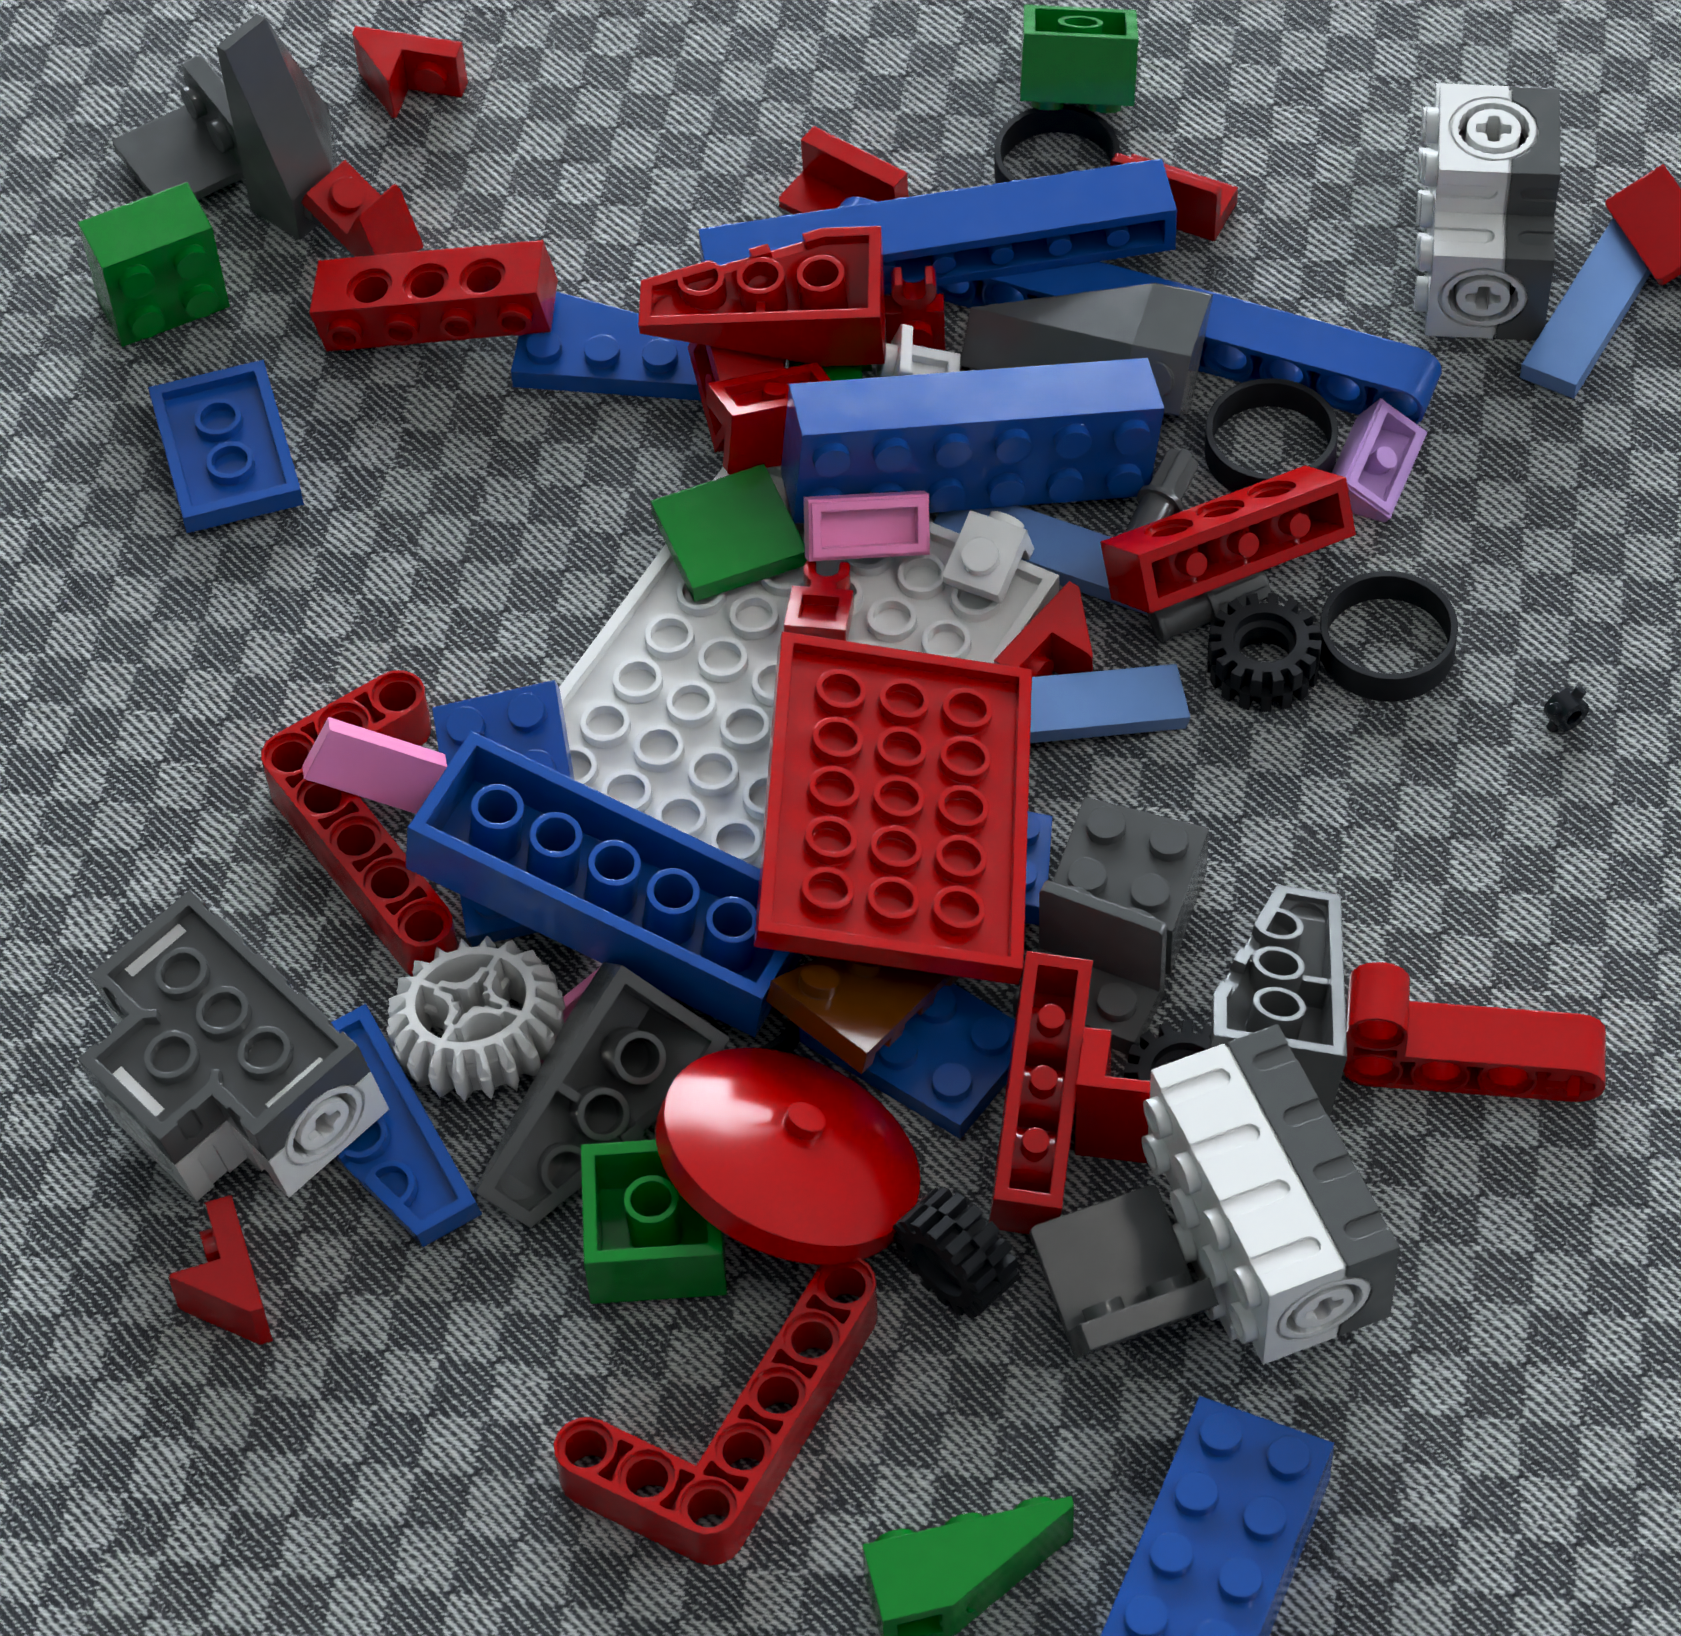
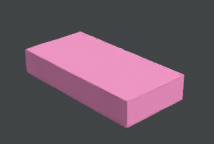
(866, 525)
(373, 765)

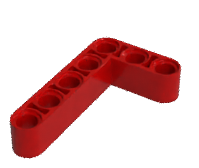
(342, 826)
(746, 1432)

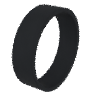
(1037, 122)
(1266, 393)
(1392, 586)

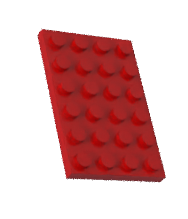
(896, 809)

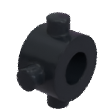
(1566, 709)

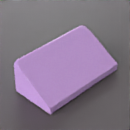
(1379, 459)

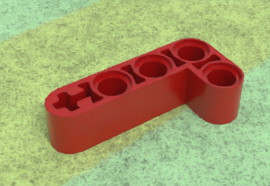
(1467, 1045)

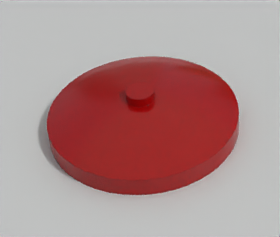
(787, 1155)

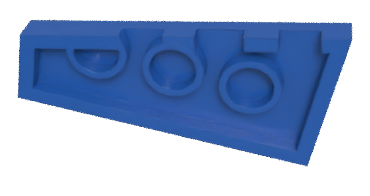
(603, 353)
(401, 1153)

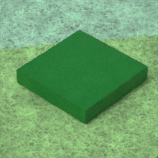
(729, 532)

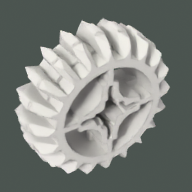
(482, 1036)

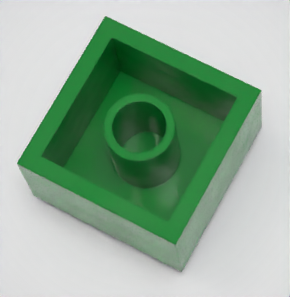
(1078, 57)
(154, 264)
(641, 1232)

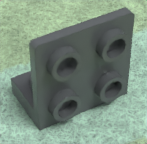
(188, 143)
(1125, 953)
(1117, 1271)

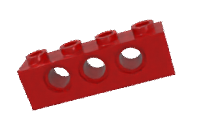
(434, 296)
(1228, 538)
(1040, 1092)

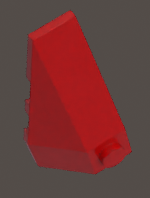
(787, 303)

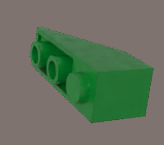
(953, 1572)

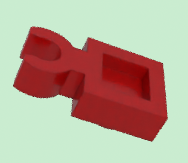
(916, 306)
(822, 605)

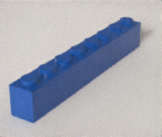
(991, 226)

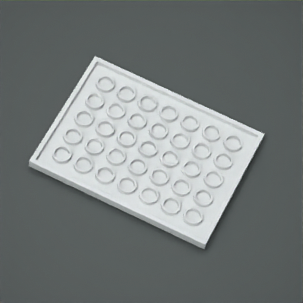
(681, 691)

